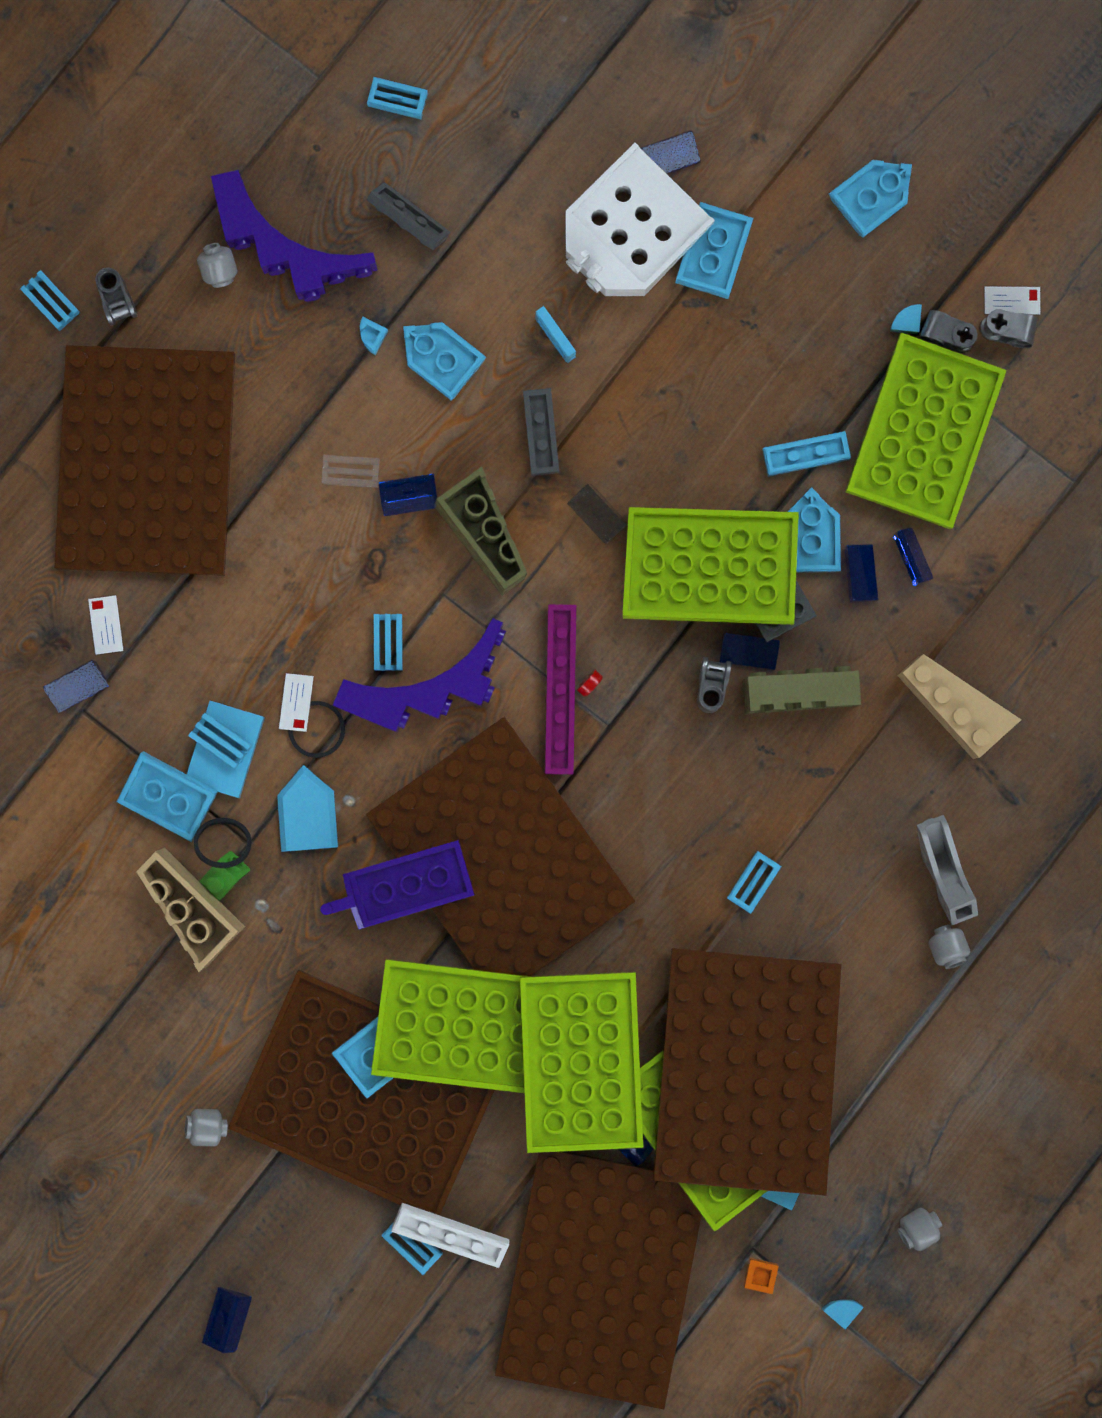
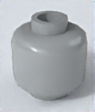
(217, 265)
(949, 947)
(205, 1127)
(919, 1229)

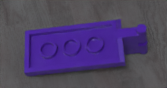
(404, 885)

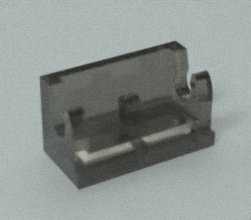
(598, 513)

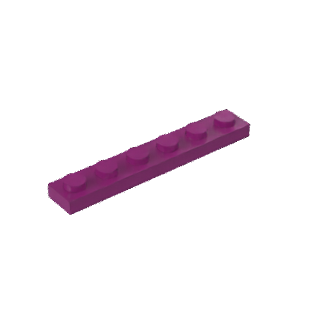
(560, 689)

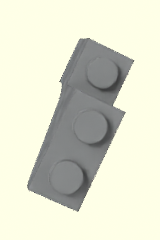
(945, 868)

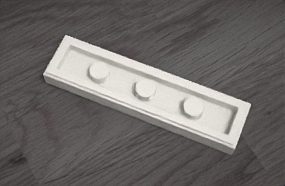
(450, 1235)

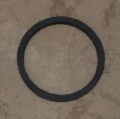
(337, 745)
(222, 864)

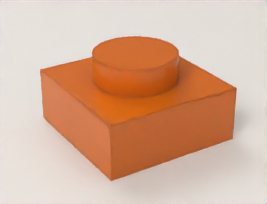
(761, 1275)

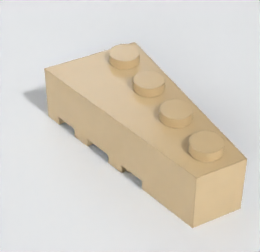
(961, 709)
(189, 908)

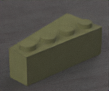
(481, 528)
(801, 691)

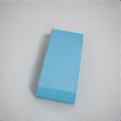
(806, 453)

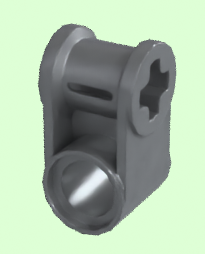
(117, 300)
(1014, 329)
(945, 332)
(713, 682)

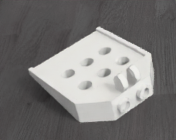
(650, 191)

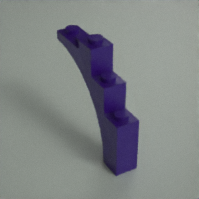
(308, 267)
(464, 680)

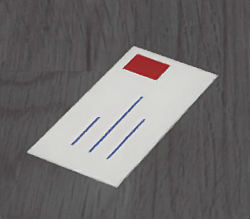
(1013, 299)
(105, 625)
(296, 702)

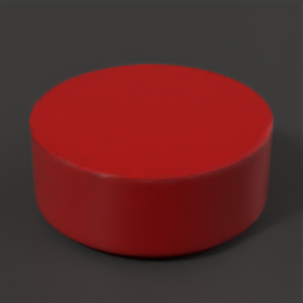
(590, 683)

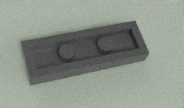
(408, 216)
(541, 432)

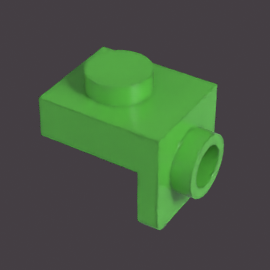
(221, 880)

